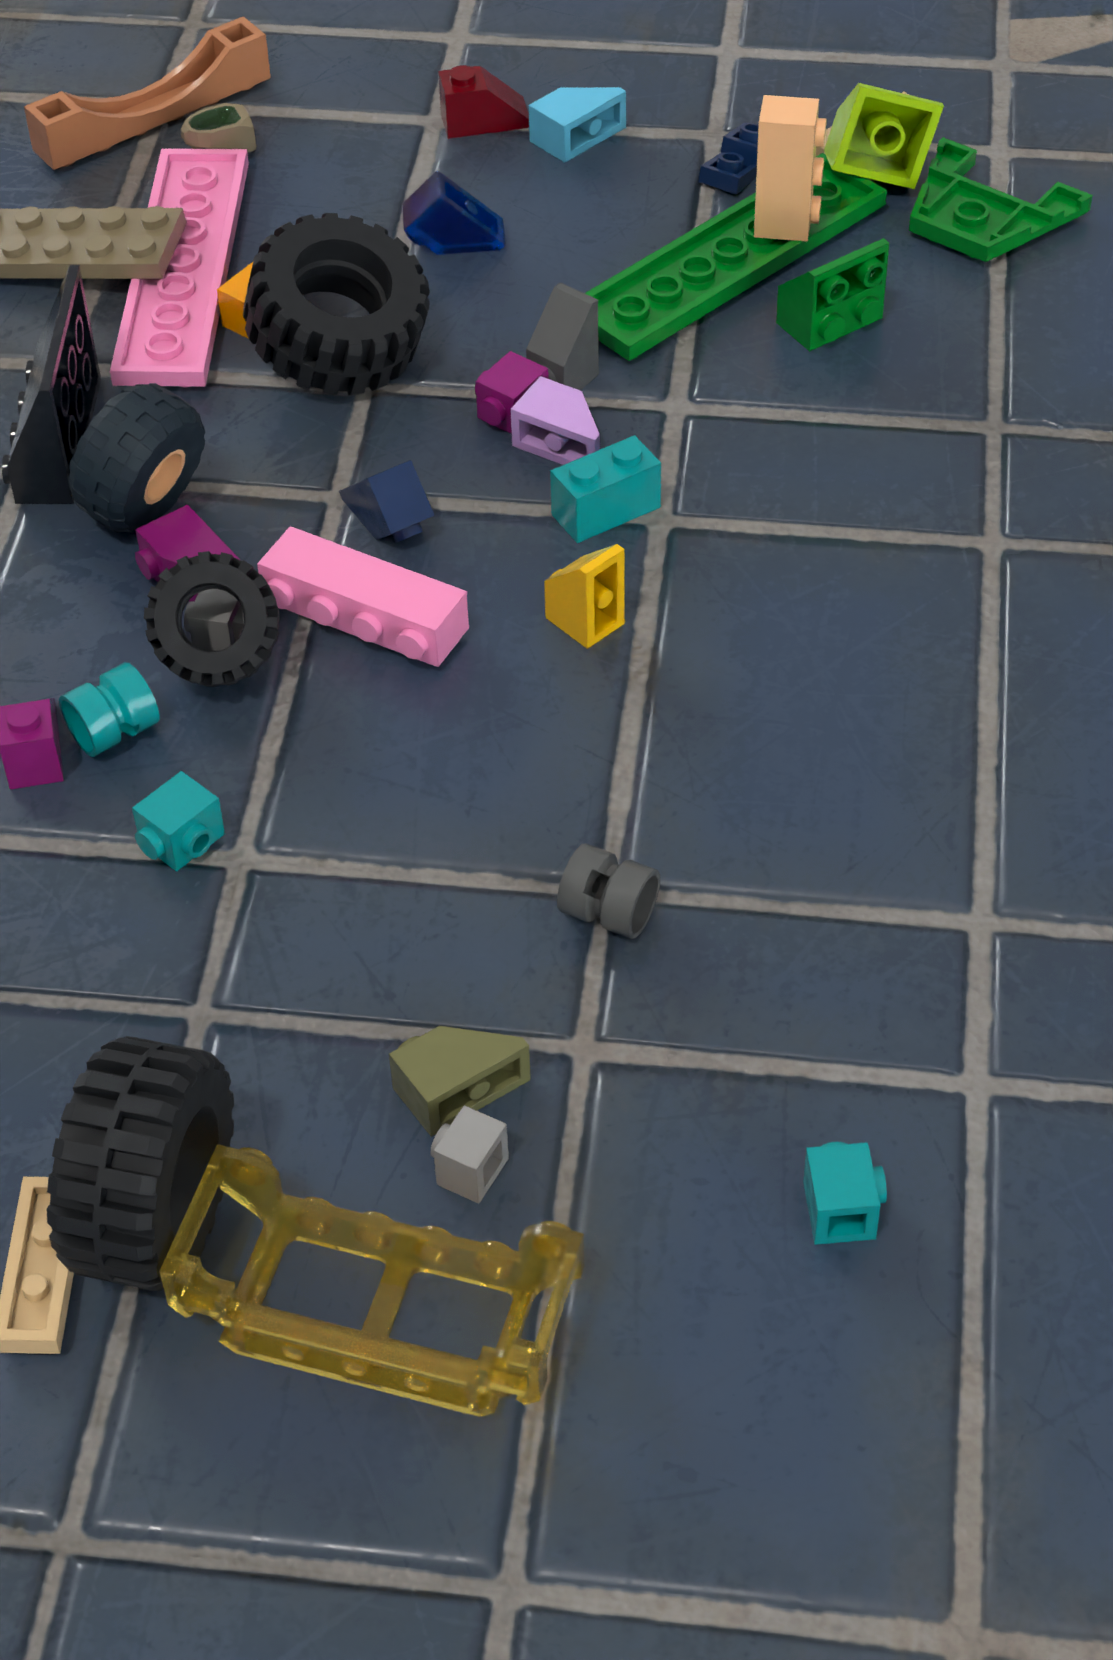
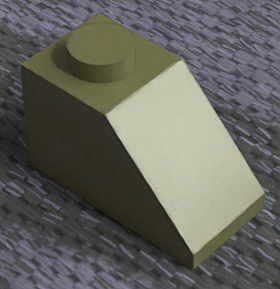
(455, 1069)

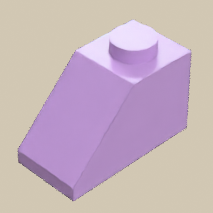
(554, 422)

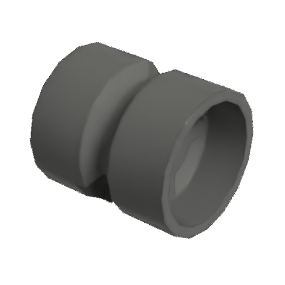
(601, 888)

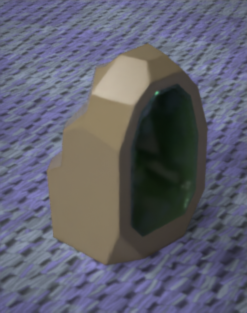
(220, 128)

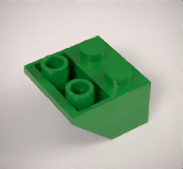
(835, 297)

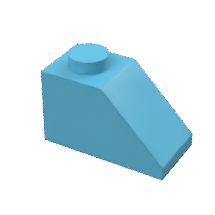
(576, 119)

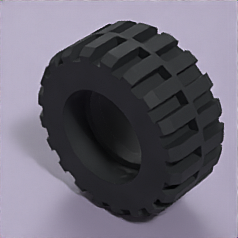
(344, 260)
(134, 1158)

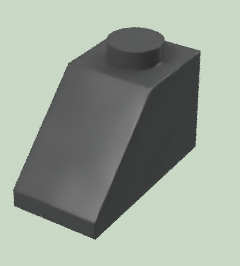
(567, 337)

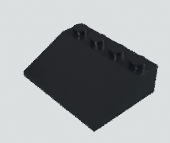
(57, 401)

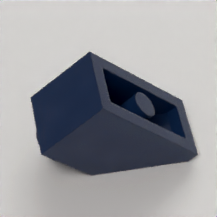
(390, 502)

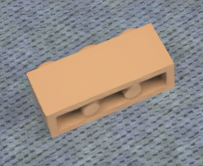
(788, 167)

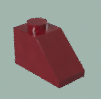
(478, 103)

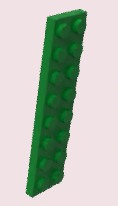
(716, 265)

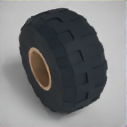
(136, 457)

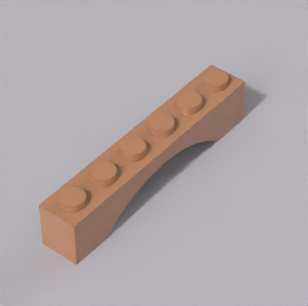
(222, 64)

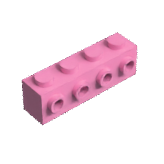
(365, 596)

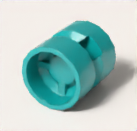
(104, 711)

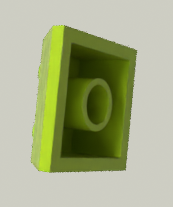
(882, 135)

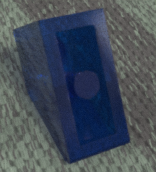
(450, 219)

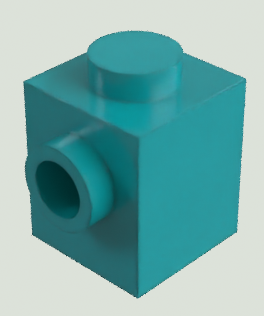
(178, 821)
(843, 1192)

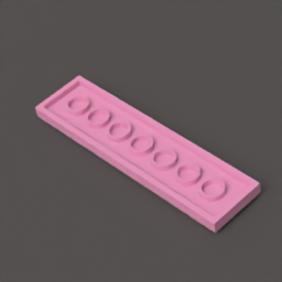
(174, 320)

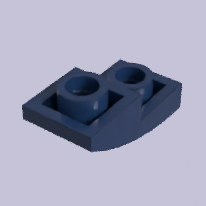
(737, 162)

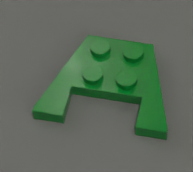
(981, 218)

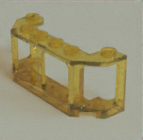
(546, 1258)

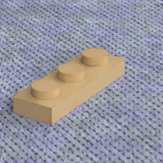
(35, 1280)

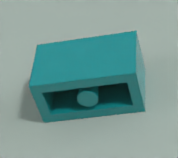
(605, 488)

